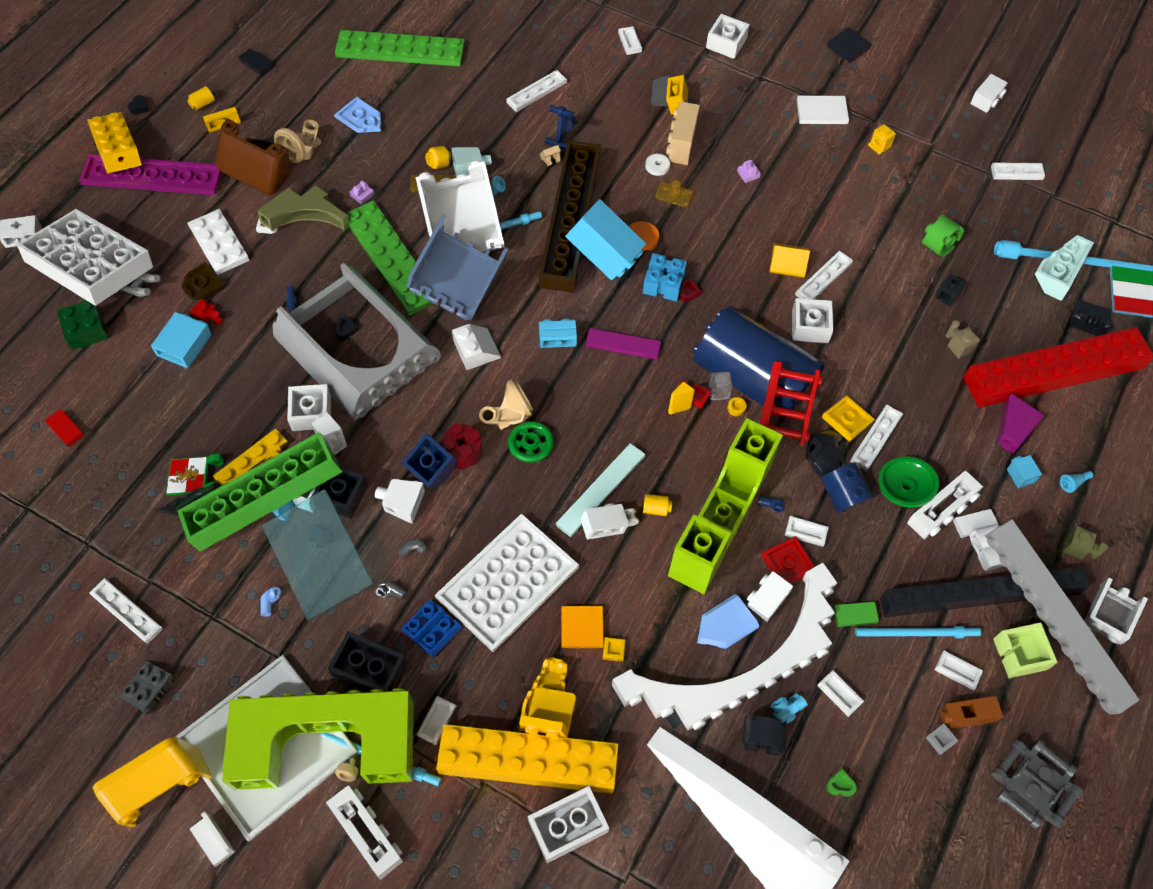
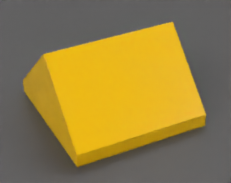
(789, 260)

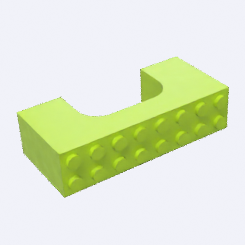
(713, 530)
(265, 724)

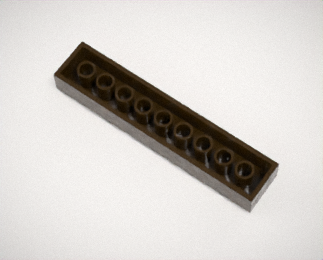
(572, 202)

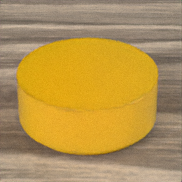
(737, 406)

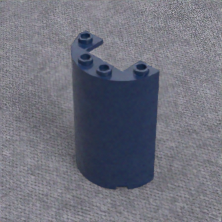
(747, 351)

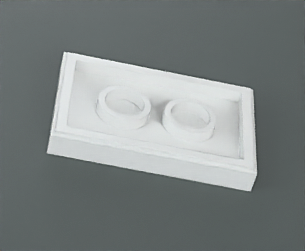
(822, 110)

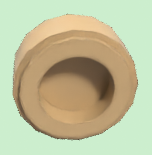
(347, 771)

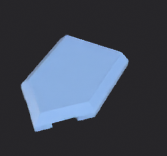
(360, 116)
(726, 623)

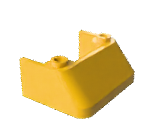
(149, 776)

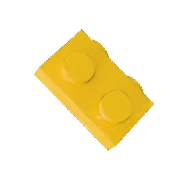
(549, 713)

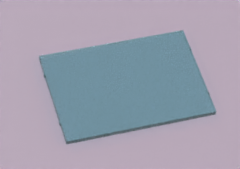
(317, 554)

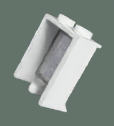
(1114, 613)

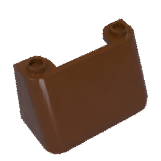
(250, 164)

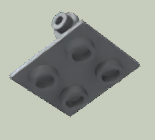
(146, 686)

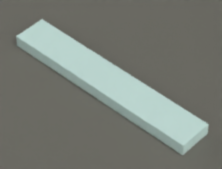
(601, 488)

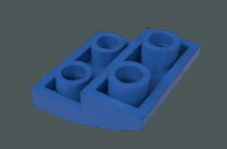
(431, 628)

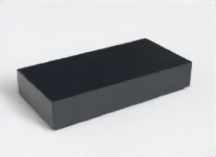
(255, 62)

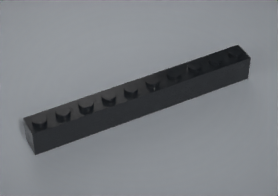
(971, 593)

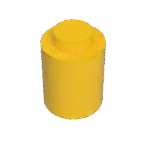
(200, 98)
(657, 505)

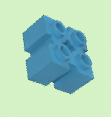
(664, 277)

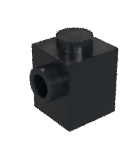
(950, 289)

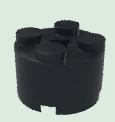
(764, 734)

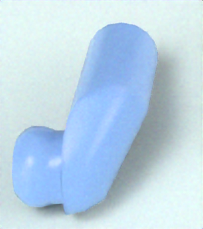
(268, 599)

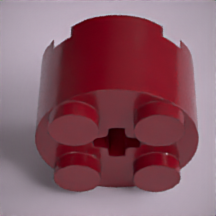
(464, 444)

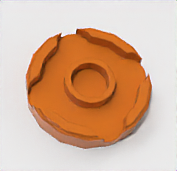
(647, 233)

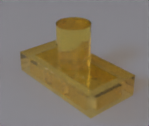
(674, 193)

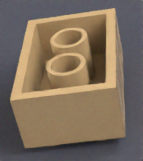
(683, 133)

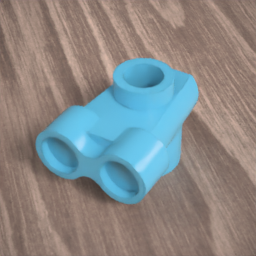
(786, 709)

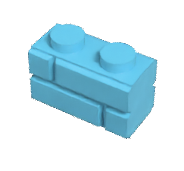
(557, 333)

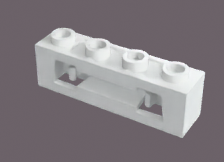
(966, 491)
(388, 860)

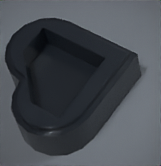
(138, 105)
(345, 328)

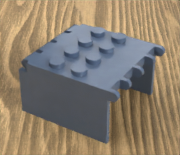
(453, 273)

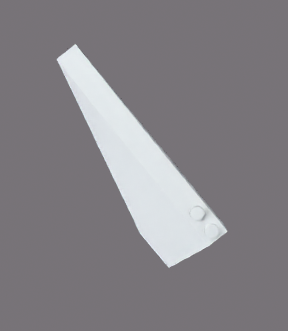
(761, 834)

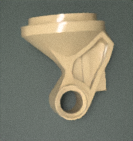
(299, 144)
(513, 410)

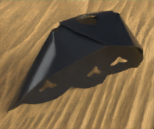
(826, 452)
(175, 505)

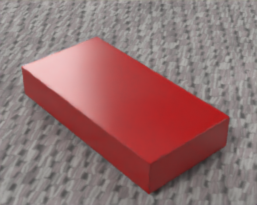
(64, 428)

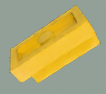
(215, 120)

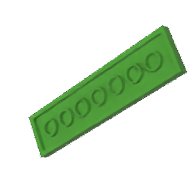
(400, 48)
(386, 253)

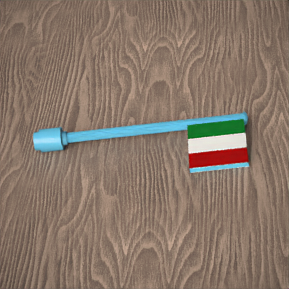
(1129, 281)

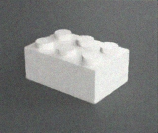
(568, 824)

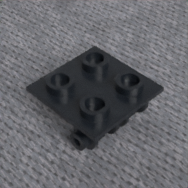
(1090, 318)

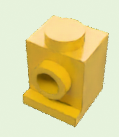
(882, 139)

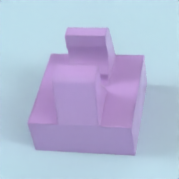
(748, 171)
(361, 192)

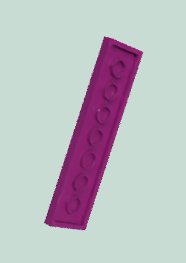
(155, 176)

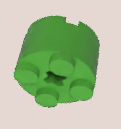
(942, 235)

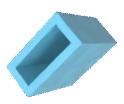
(181, 339)

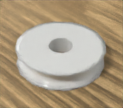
(657, 170)

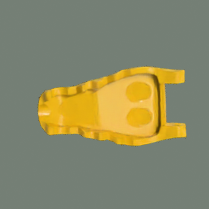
(551, 677)

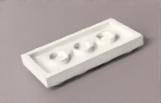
(218, 242)

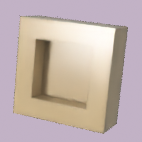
(549, 153)

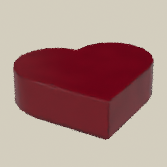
(689, 291)

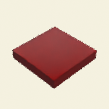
(788, 560)

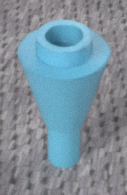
(1071, 482)

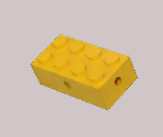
(114, 142)

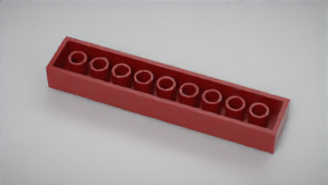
(1058, 367)

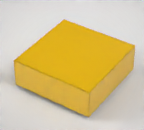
(613, 649)

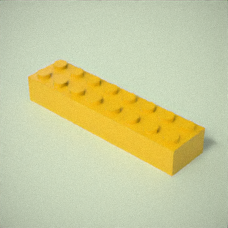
(527, 758)

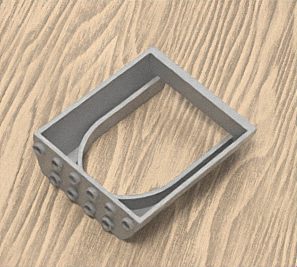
(351, 387)

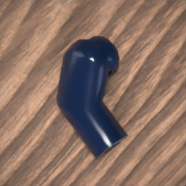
(775, 503)

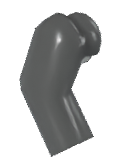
(412, 545)
(389, 589)

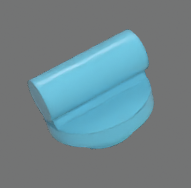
(498, 185)

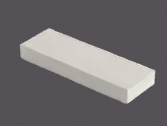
(1018, 171)

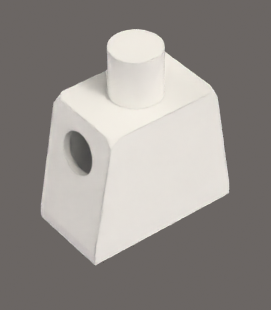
(401, 498)

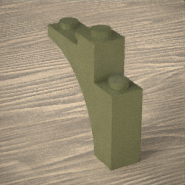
(311, 206)

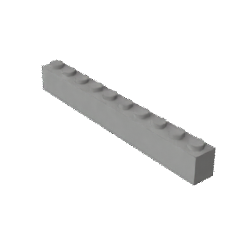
(1061, 618)

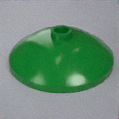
(910, 474)

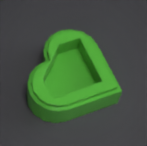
(841, 784)

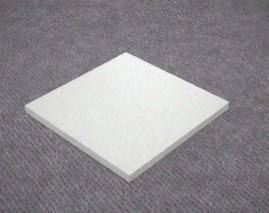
(304, 759)

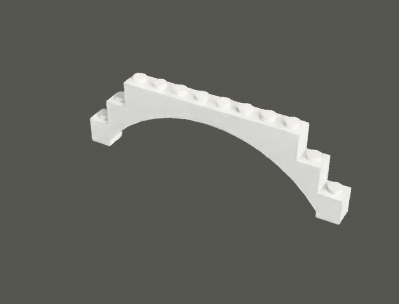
(700, 702)

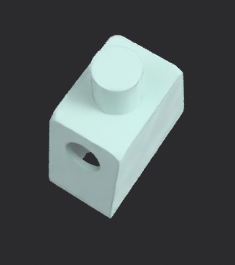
(464, 156)

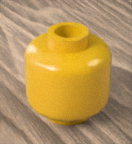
(438, 157)

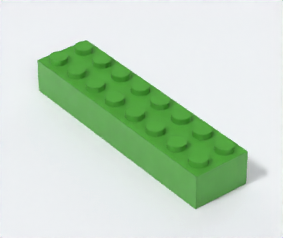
(259, 492)

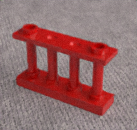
(774, 390)

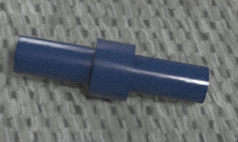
(291, 301)

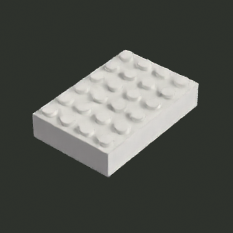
(85, 256)

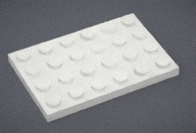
(507, 582)

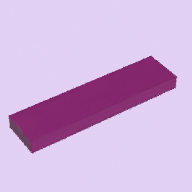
(623, 343)

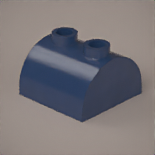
(430, 462)
(847, 487)

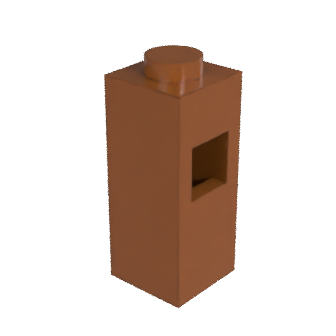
(971, 712)

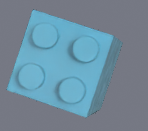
(606, 240)

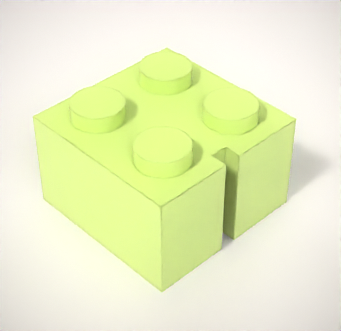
(1025, 650)

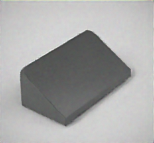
(659, 91)

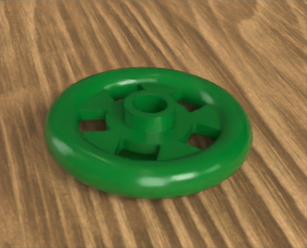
(529, 456)

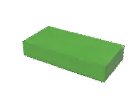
(856, 614)

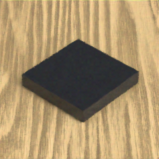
(849, 45)

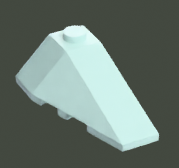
(1061, 268)

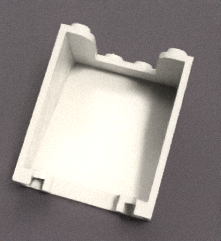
(467, 207)

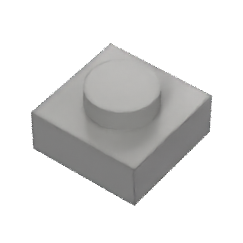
(942, 739)

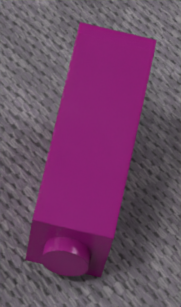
(1016, 423)

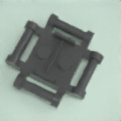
(1036, 784)

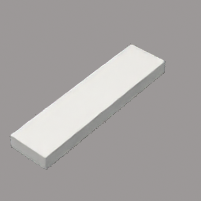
(536, 90)
(824, 276)
(876, 437)
(126, 611)

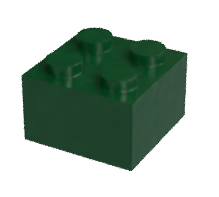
(82, 324)

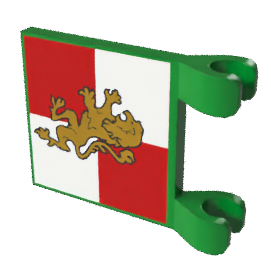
(190, 474)

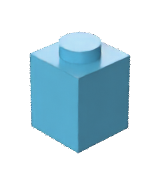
(1024, 471)

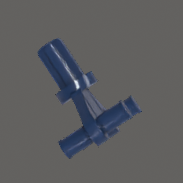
(565, 124)

